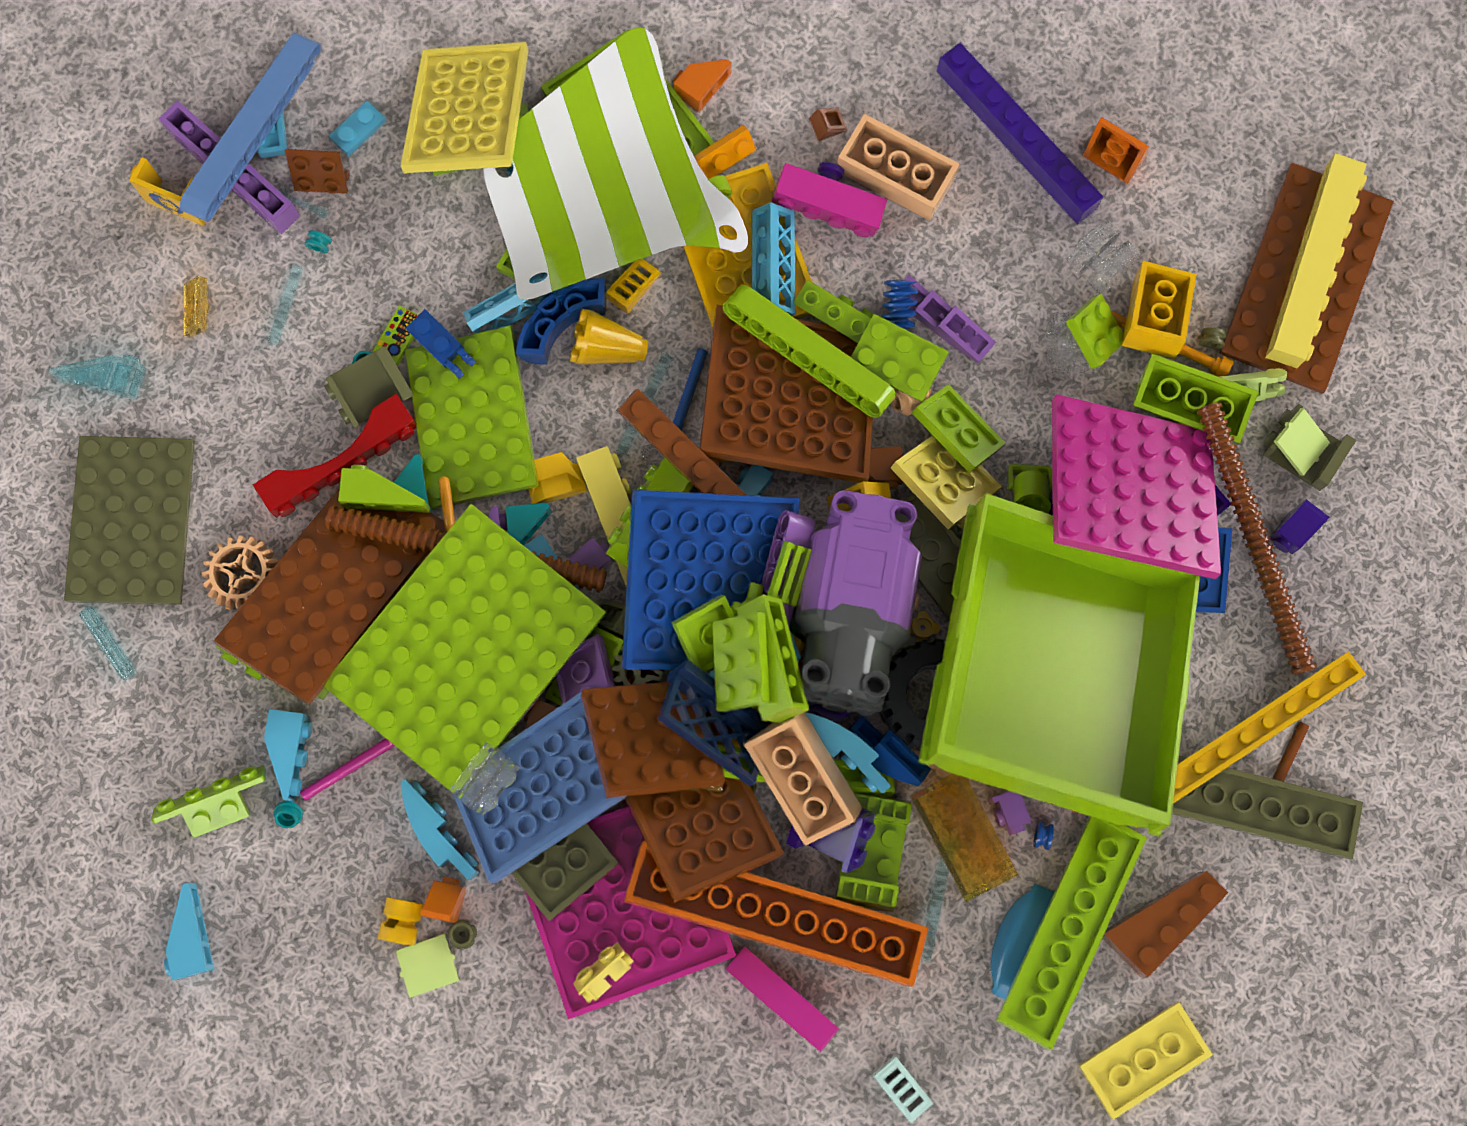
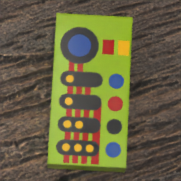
(395, 335)

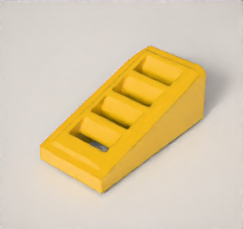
(627, 304)

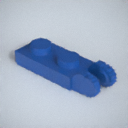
(438, 341)

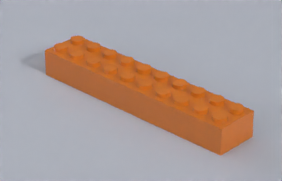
(790, 921)

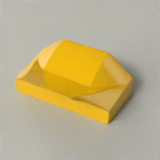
(556, 479)

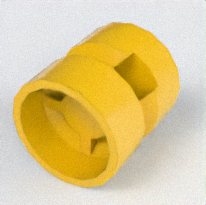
(400, 921)

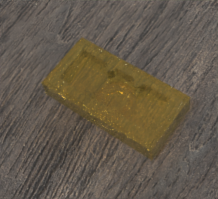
(195, 306)

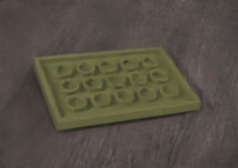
(129, 520)

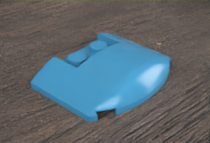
(1016, 936)

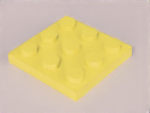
(942, 481)

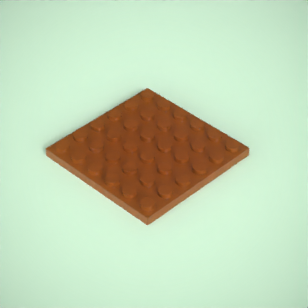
(777, 414)

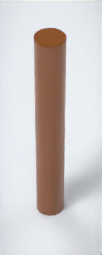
(1291, 751)

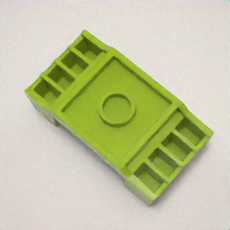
(877, 879)

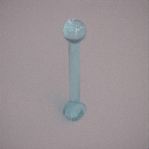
(322, 212)

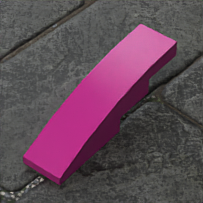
(782, 999)

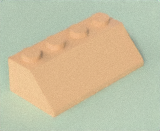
(804, 778)

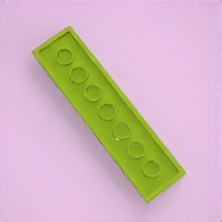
(1071, 931)

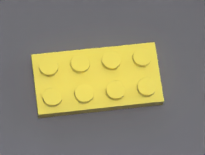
(1145, 1060)

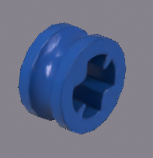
(1043, 835)

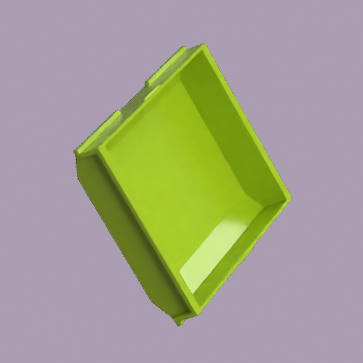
(1062, 670)

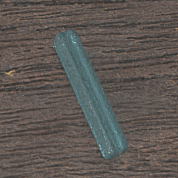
(107, 643)

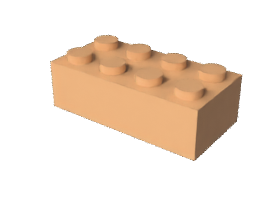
(897, 167)

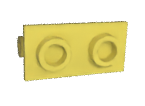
(592, 981)

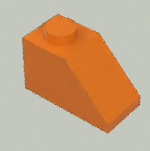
(701, 81)
(444, 900)

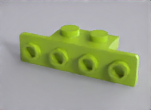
(833, 310)
(213, 805)

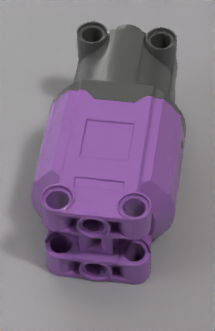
(857, 602)

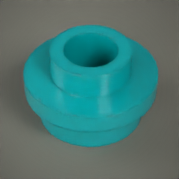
(287, 814)

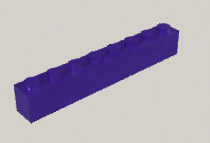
(1019, 133)

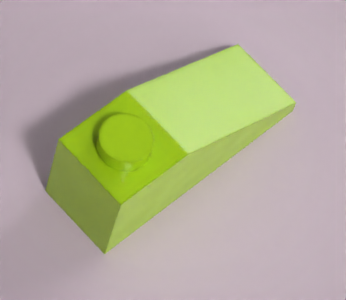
(370, 491)

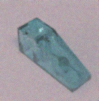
(105, 374)

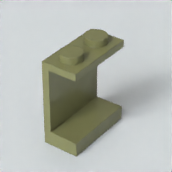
(366, 385)
(1329, 461)

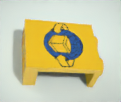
(148, 184)

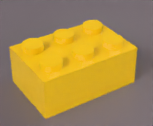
(1159, 310)

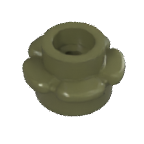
(455, 938)

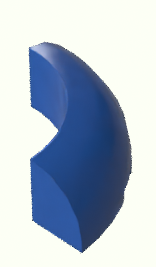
(557, 314)

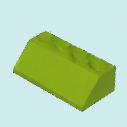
(659, 478)

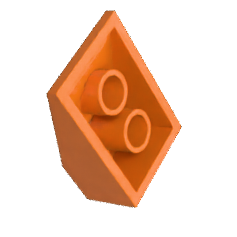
(1115, 150)

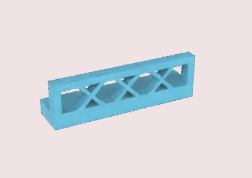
(768, 256)
(502, 302)

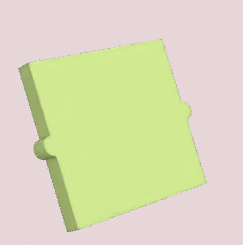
(1301, 442)
(427, 965)

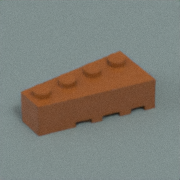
(1162, 924)

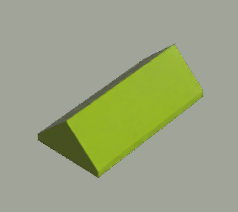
(1180, 391)

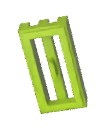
(789, 588)

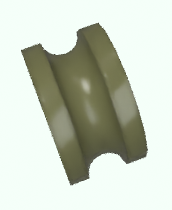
(1212, 338)

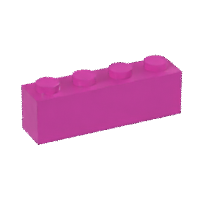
(829, 201)

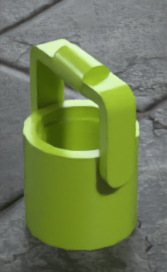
(1031, 485)

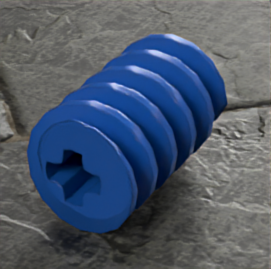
(900, 303)

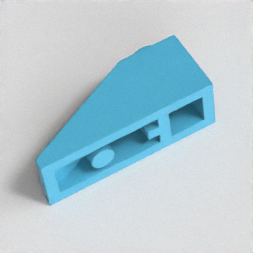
(188, 943)

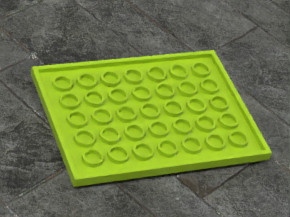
(464, 647)

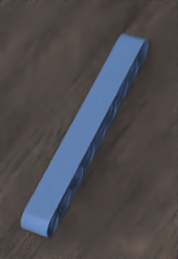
(249, 128)

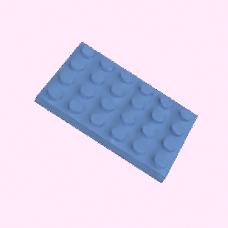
(550, 797)

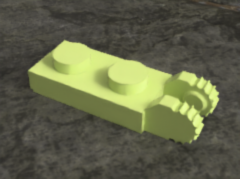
(1262, 382)

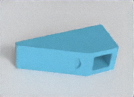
(285, 743)

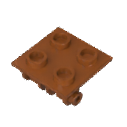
(317, 171)

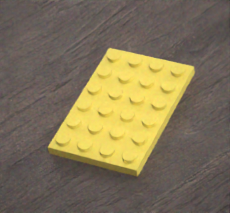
(465, 108)

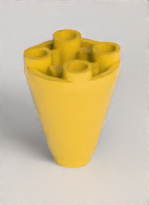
(605, 341)

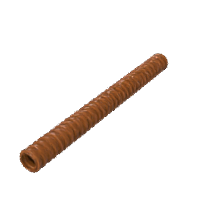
(1256, 538)
(428, 539)

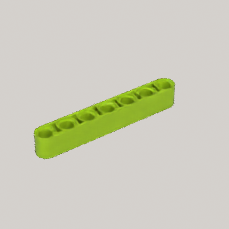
(809, 351)

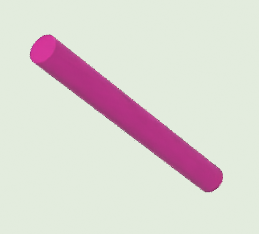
(346, 769)

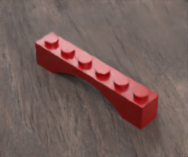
(287, 488)

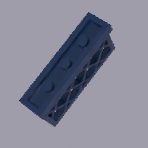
(702, 692)

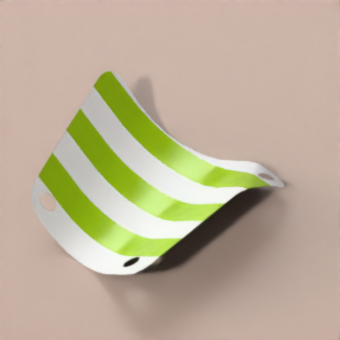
(605, 176)

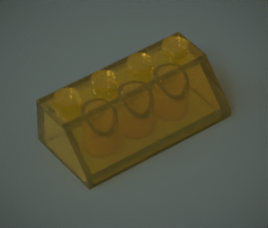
(963, 836)

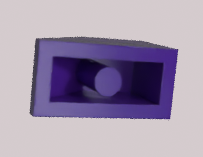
(1298, 527)

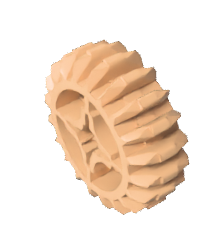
(244, 561)

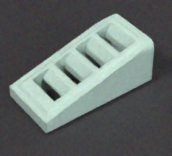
(886, 1070)

